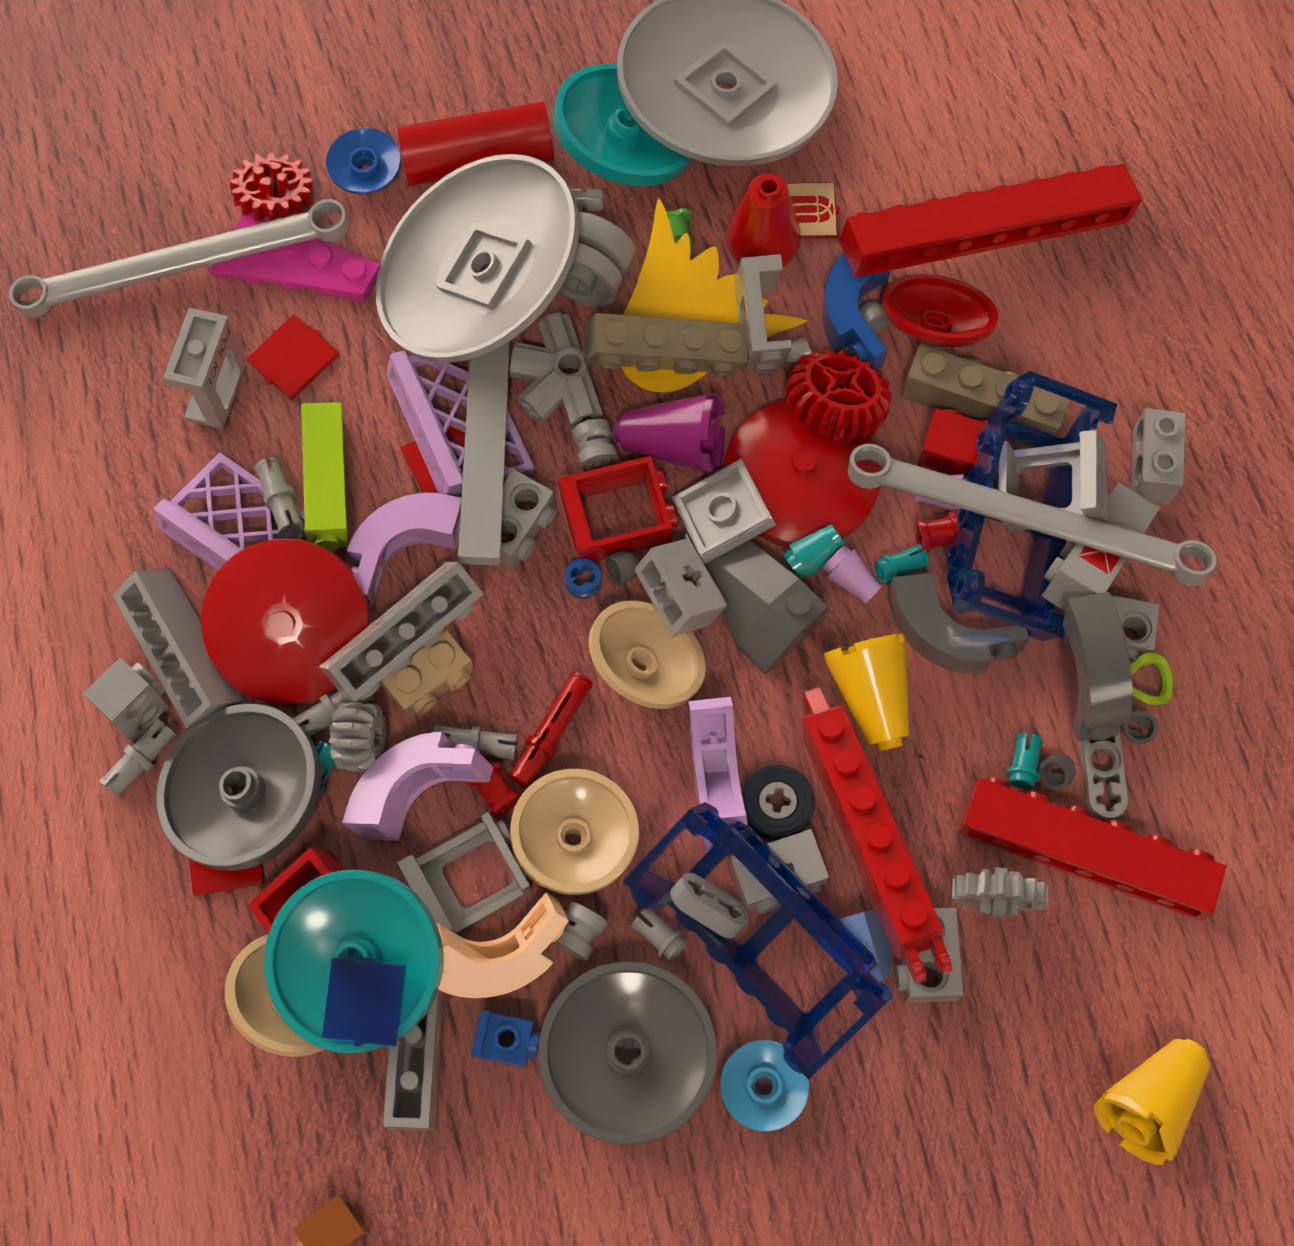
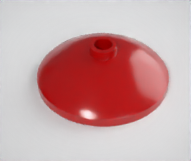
(939, 310)

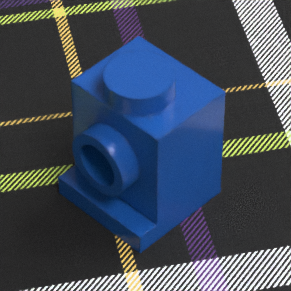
(487, 1046)

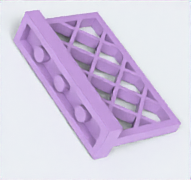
(426, 425)
(203, 540)

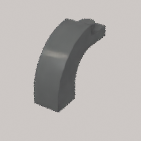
(939, 637)
(1101, 666)

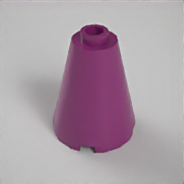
(676, 432)

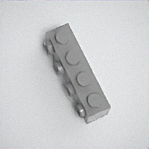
(401, 631)

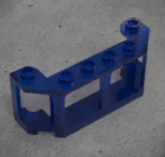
(968, 584)
(798, 902)

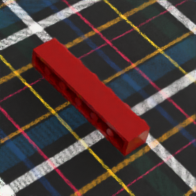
(1092, 848)

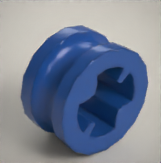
(588, 589)

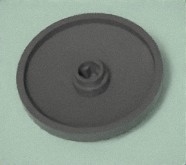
(238, 787)
(627, 1053)

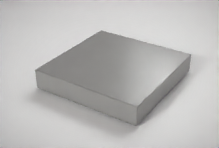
(723, 511)

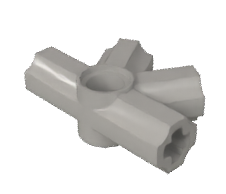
(544, 369)

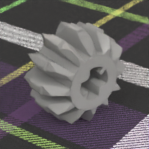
(357, 735)

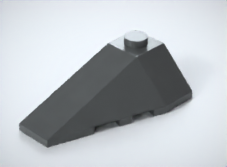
(766, 603)

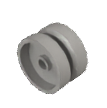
(599, 262)

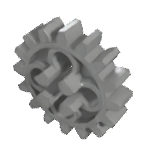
(1000, 892)

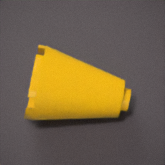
(875, 687)
(1156, 1101)

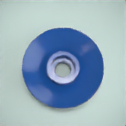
(360, 149)

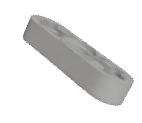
(1115, 790)

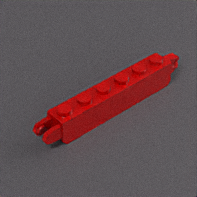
(873, 836)

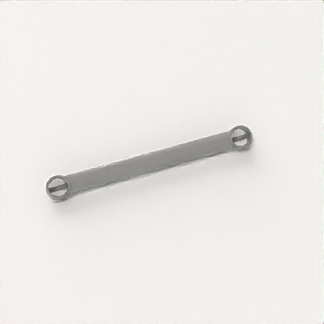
(178, 258)
(1032, 515)

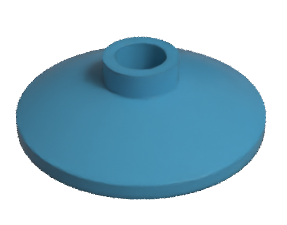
(762, 1112)

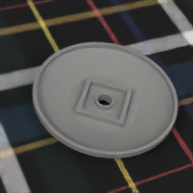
(761, 47)
(486, 212)

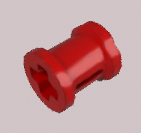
(936, 532)
(497, 793)

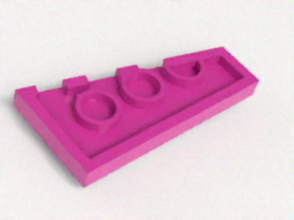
(304, 265)

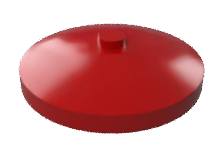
(801, 475)
(279, 617)

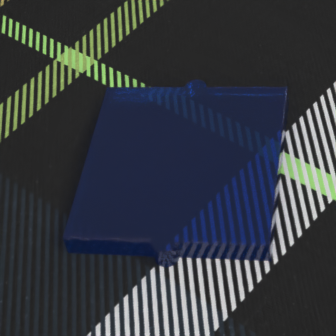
(364, 1001)

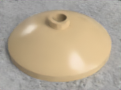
(642, 657)
(579, 805)
(252, 1007)

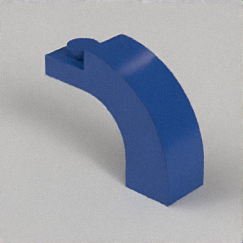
(842, 316)

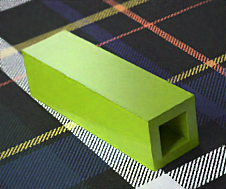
(324, 475)

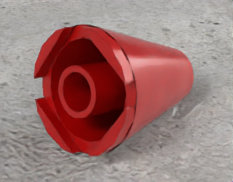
(764, 221)

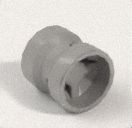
(594, 444)
(580, 931)

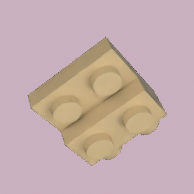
(429, 676)

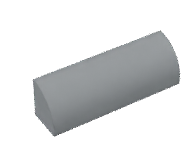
(174, 644)

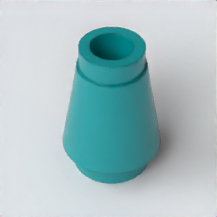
(813, 551)

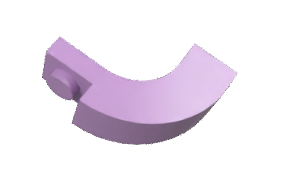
(398, 524)
(715, 759)
(401, 774)

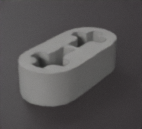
(709, 905)

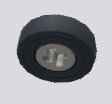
(794, 789)

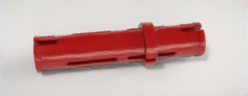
(543, 742)

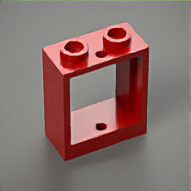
(611, 478)

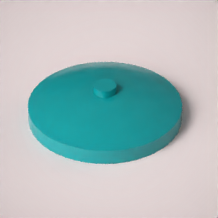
(605, 136)
(350, 918)

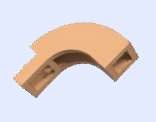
(505, 963)

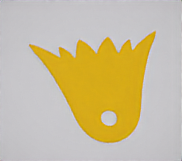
(688, 290)

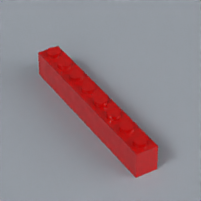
(988, 219)

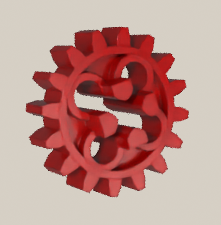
(254, 191)

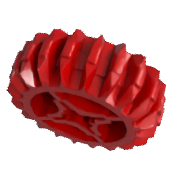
(838, 395)

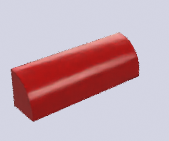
(443, 145)

